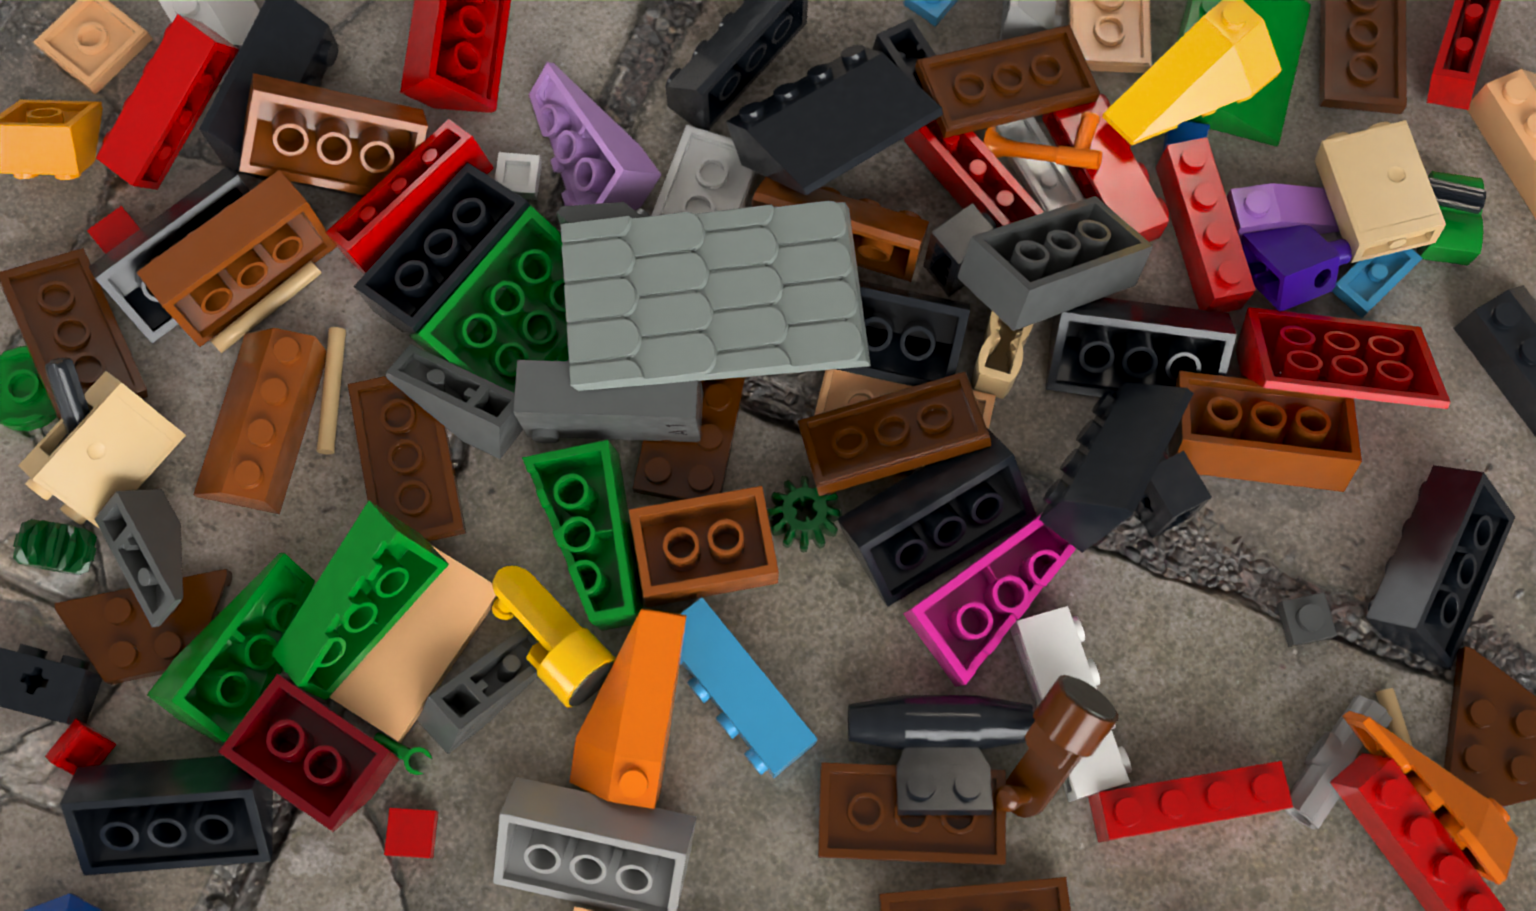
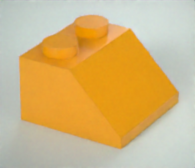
(49, 138)

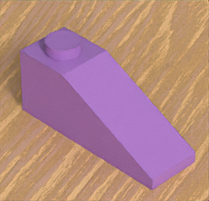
(1279, 207)

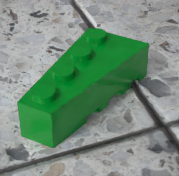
(592, 527)
(357, 600)

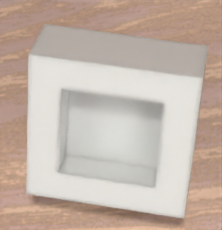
(519, 173)

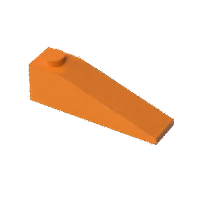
(628, 727)
(1470, 818)

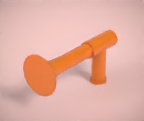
(1075, 156)

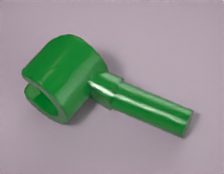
(401, 751)

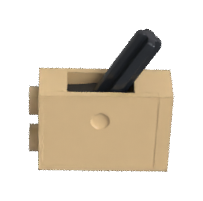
(1384, 192)
(99, 446)

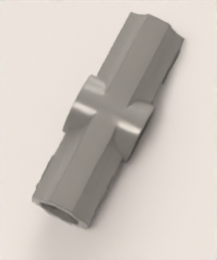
(1331, 754)

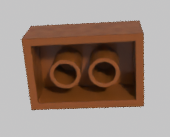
(704, 546)

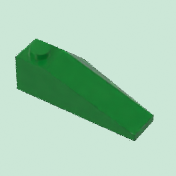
(231, 659)

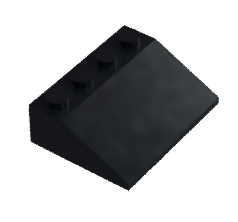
(830, 120)

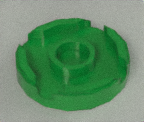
(22, 394)

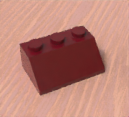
(308, 754)

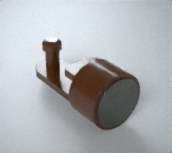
(1066, 728)

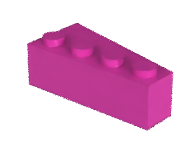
(982, 602)

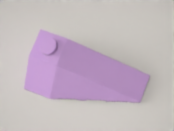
(589, 147)

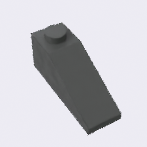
(460, 400)
(147, 547)
(479, 692)

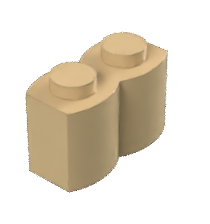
(999, 357)

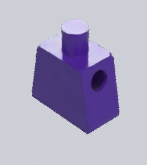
(1293, 263)

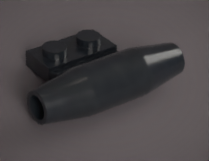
(941, 745)

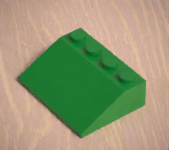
(1265, 113)
(505, 306)

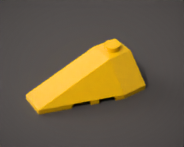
(1210, 66)

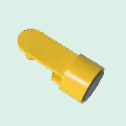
(567, 655)

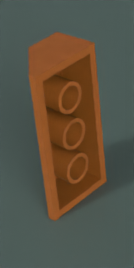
(326, 135)
(882, 237)
(237, 258)
(262, 420)
(1267, 433)

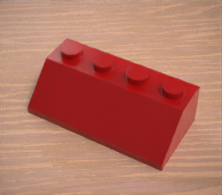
(456, 53)

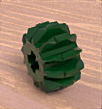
(786, 515)
(54, 547)

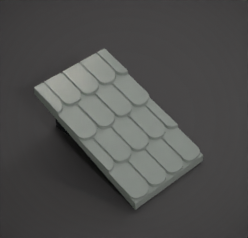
(712, 295)

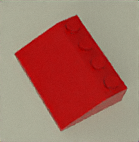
(1339, 358)

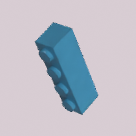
(741, 693)

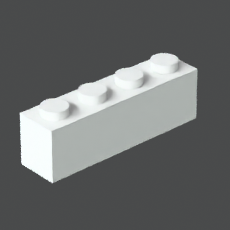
(1050, 648)

